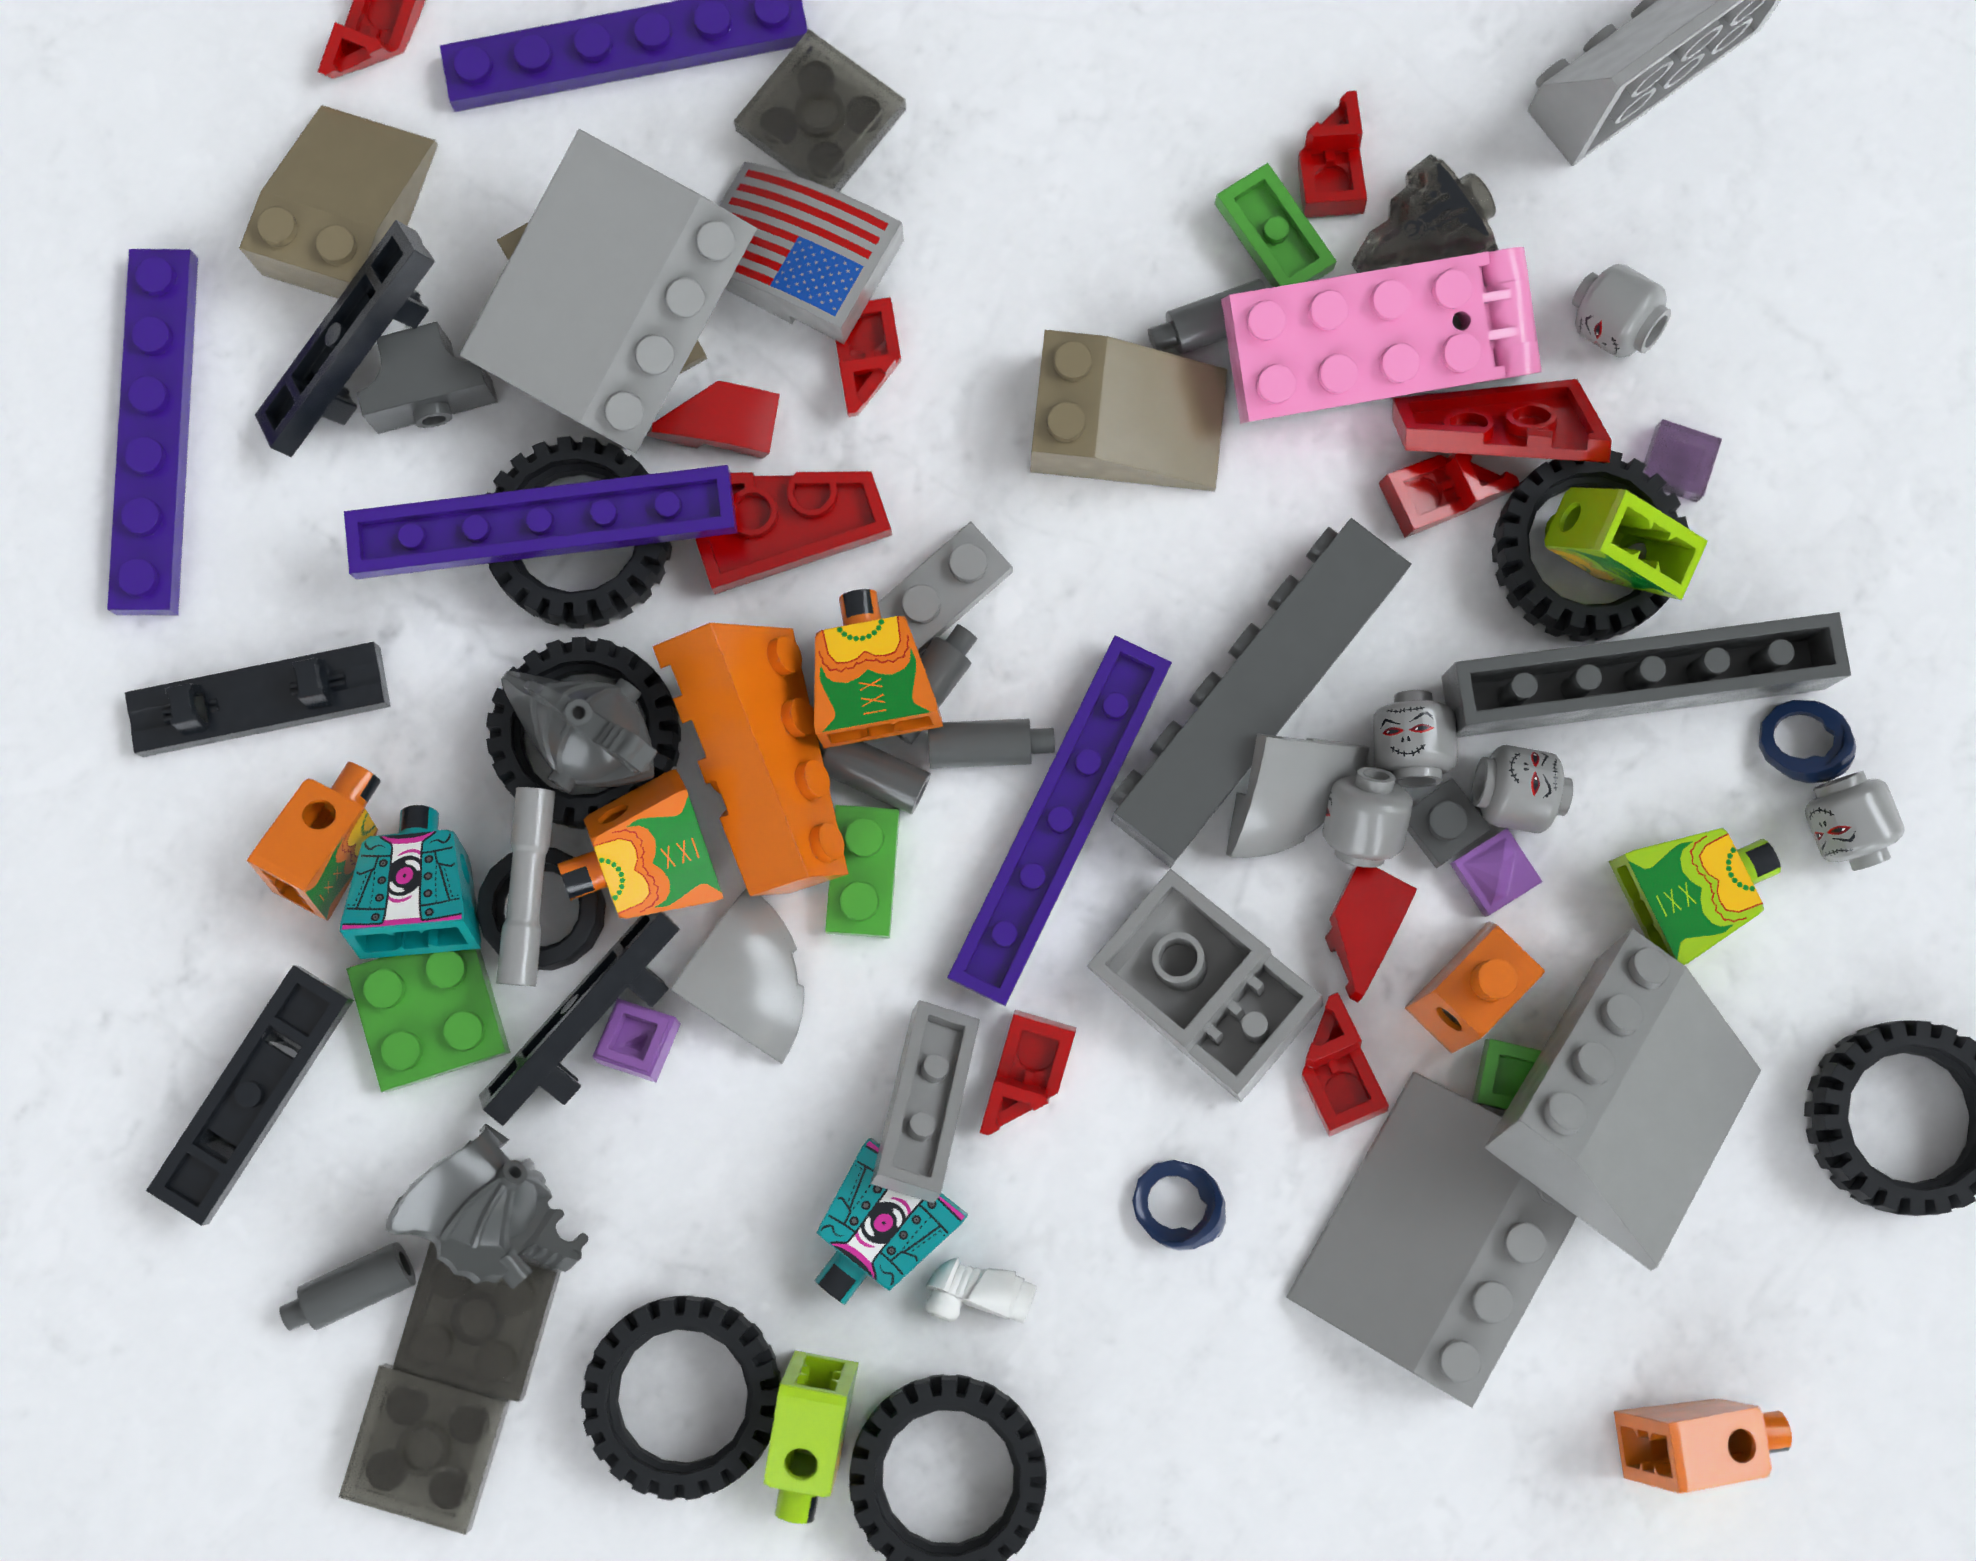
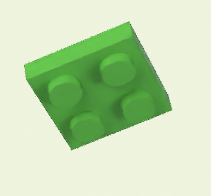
(427, 1015)

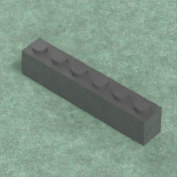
(1646, 674)
(1260, 690)

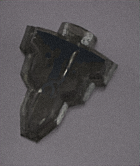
(1431, 220)

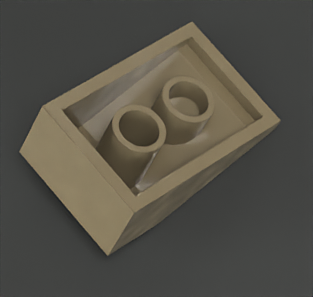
(335, 200)
(1126, 413)

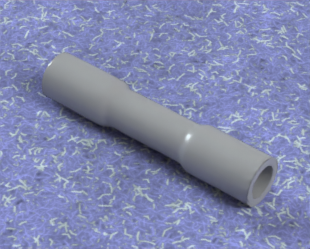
(529, 845)

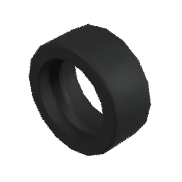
(554, 956)

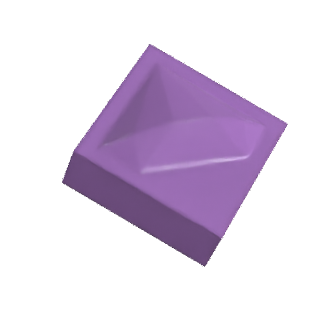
(1496, 872)
(636, 1040)

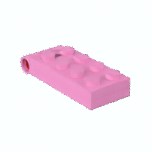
(1381, 334)

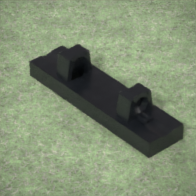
(317, 376)
(258, 699)
(541, 1055)
(249, 1096)

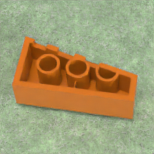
(760, 751)

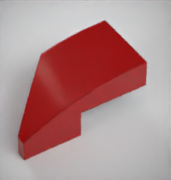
(370, 35)
(1332, 163)
(868, 354)
(722, 417)
(1441, 490)
(1366, 924)
(1028, 1068)
(1339, 1073)

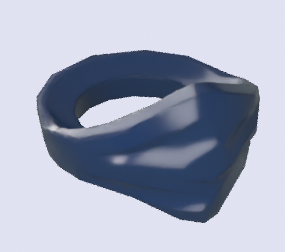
(1814, 768)
(1181, 1238)

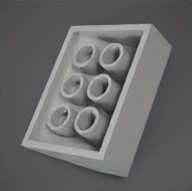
(1638, 67)
(607, 290)
(1629, 1099)
(1434, 1244)

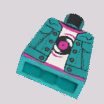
(411, 892)
(879, 1230)

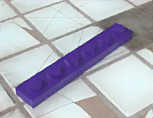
(615, 48)
(153, 432)
(540, 522)
(1059, 821)

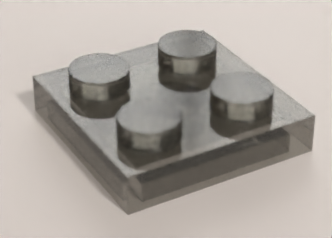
(820, 113)
(476, 1332)
(424, 1449)

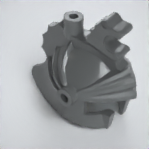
(584, 729)
(486, 1214)

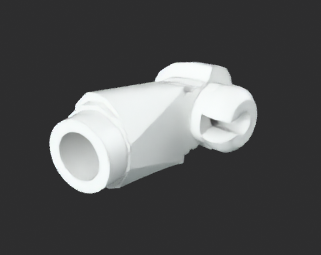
(987, 1290)

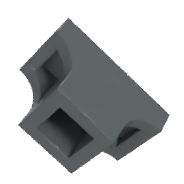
(422, 382)

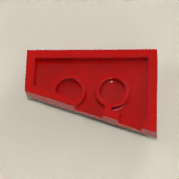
(1507, 421)
(792, 523)

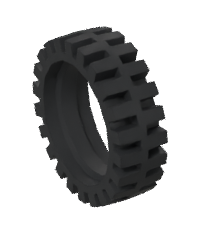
(1520, 574)
(583, 606)
(579, 658)
(1833, 1132)
(918, 1399)
(604, 1416)

